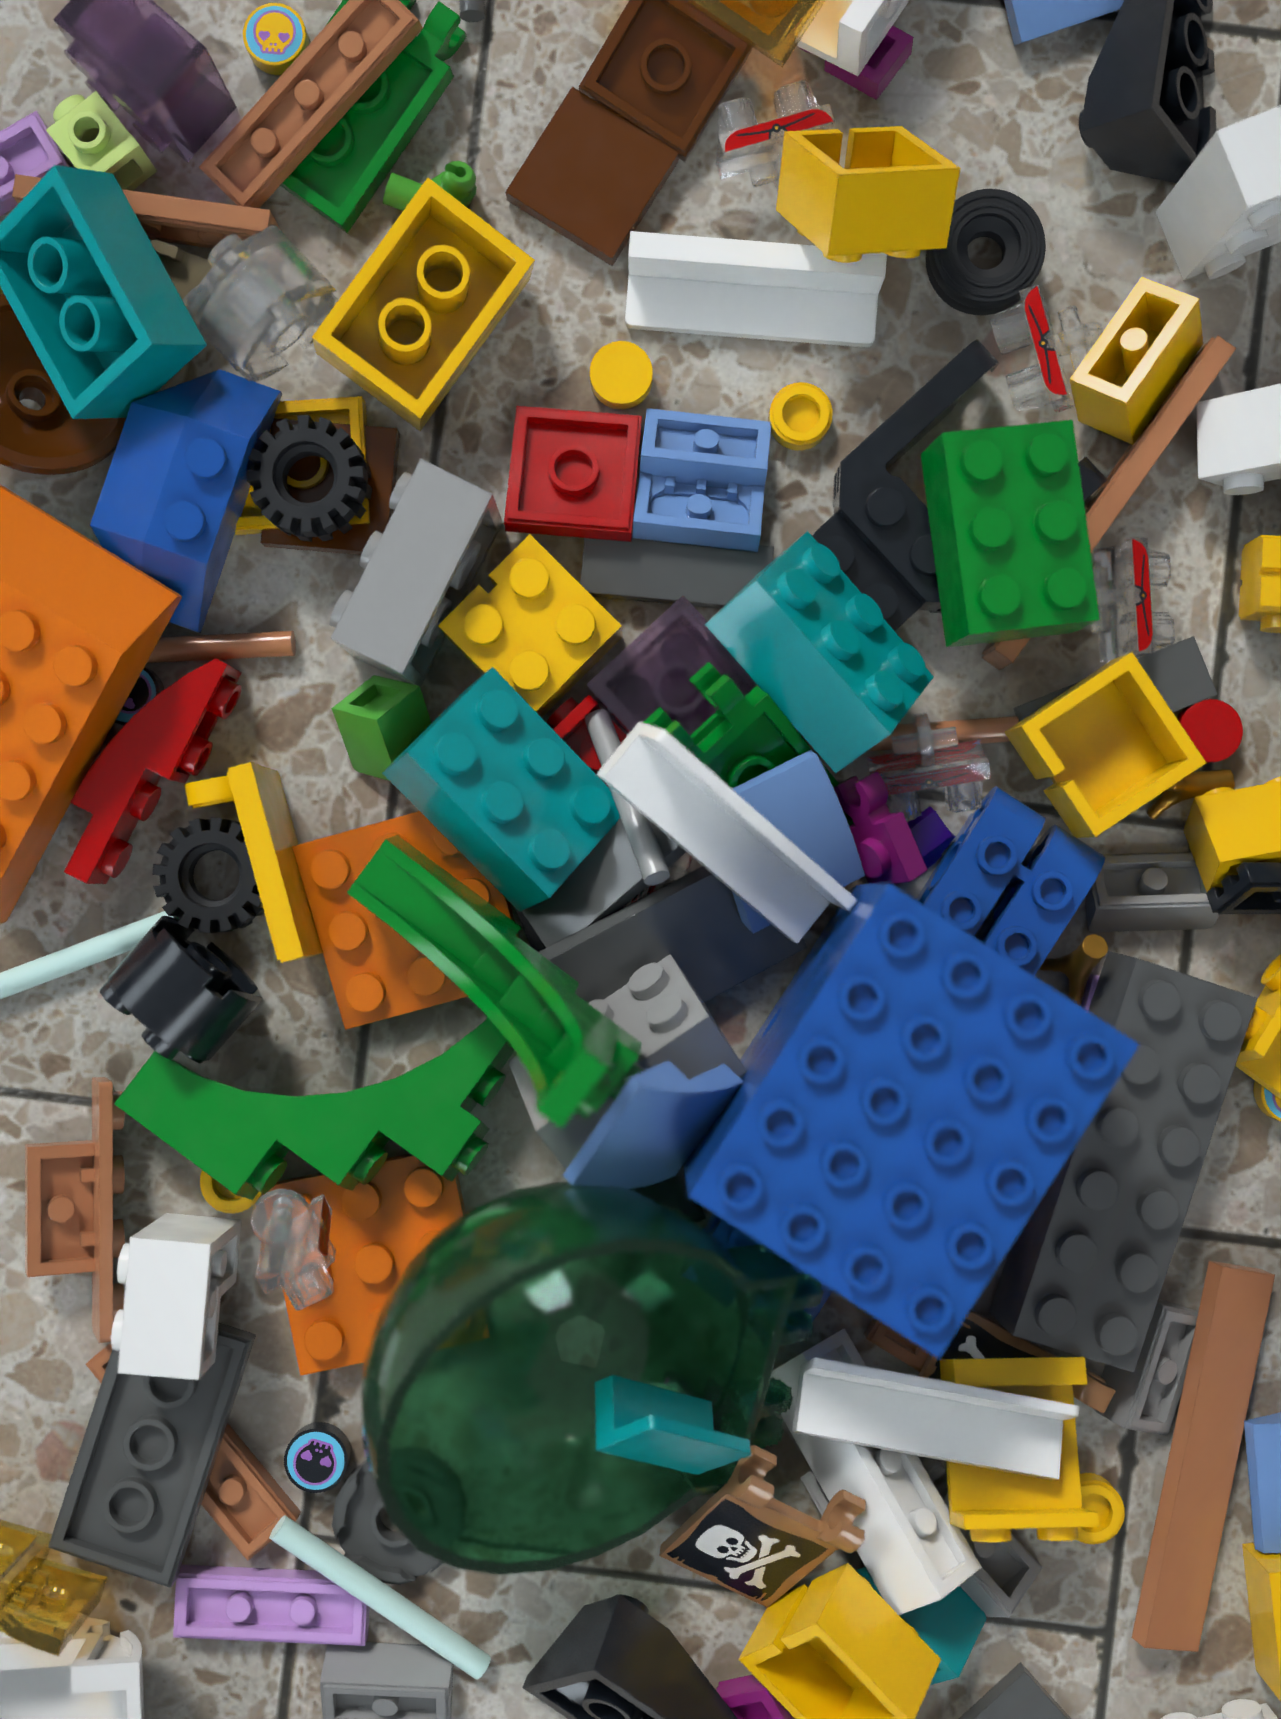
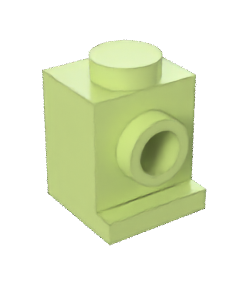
(99, 141)

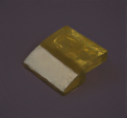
(40, 1598)

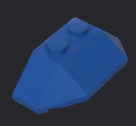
(184, 483)

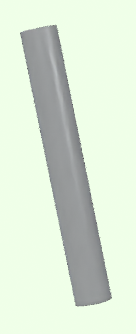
(637, 826)

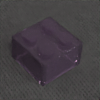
(148, 67)
(658, 669)

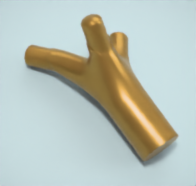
(1191, 786)
(1078, 964)

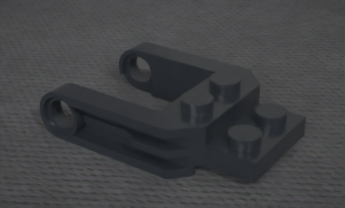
(879, 522)

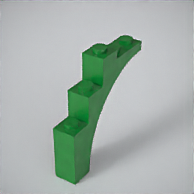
(562, 1040)
(246, 1134)

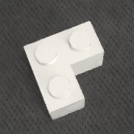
(1240, 440)
(174, 1294)

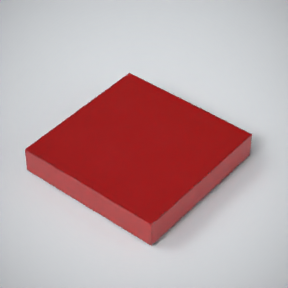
(573, 473)

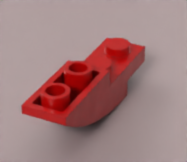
(158, 741)

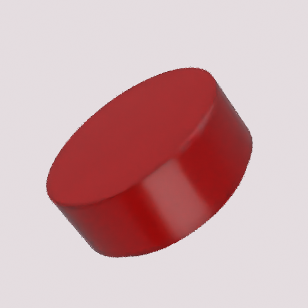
(1212, 728)

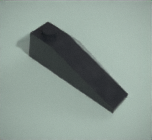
(1147, 90)
(622, 1666)

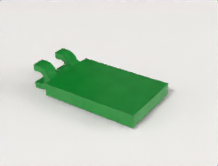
(369, 139)
(742, 735)

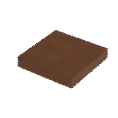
(666, 70)
(592, 176)
(382, 458)

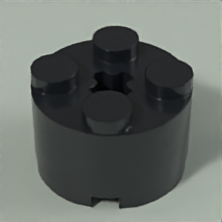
(181, 992)

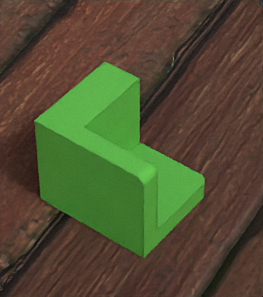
(380, 722)

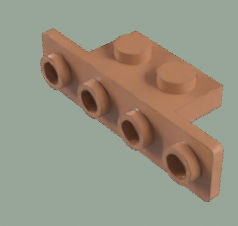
(72, 1208)

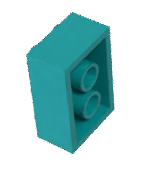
(93, 294)
(822, 652)
(505, 791)

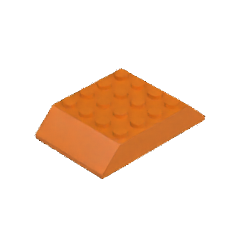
(70, 654)

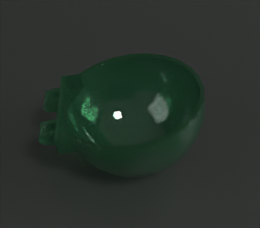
(494, 1358)

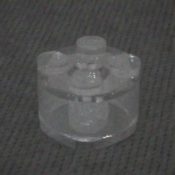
(259, 301)

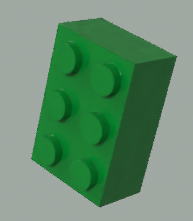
(1009, 533)

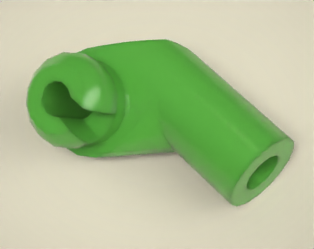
(457, 180)

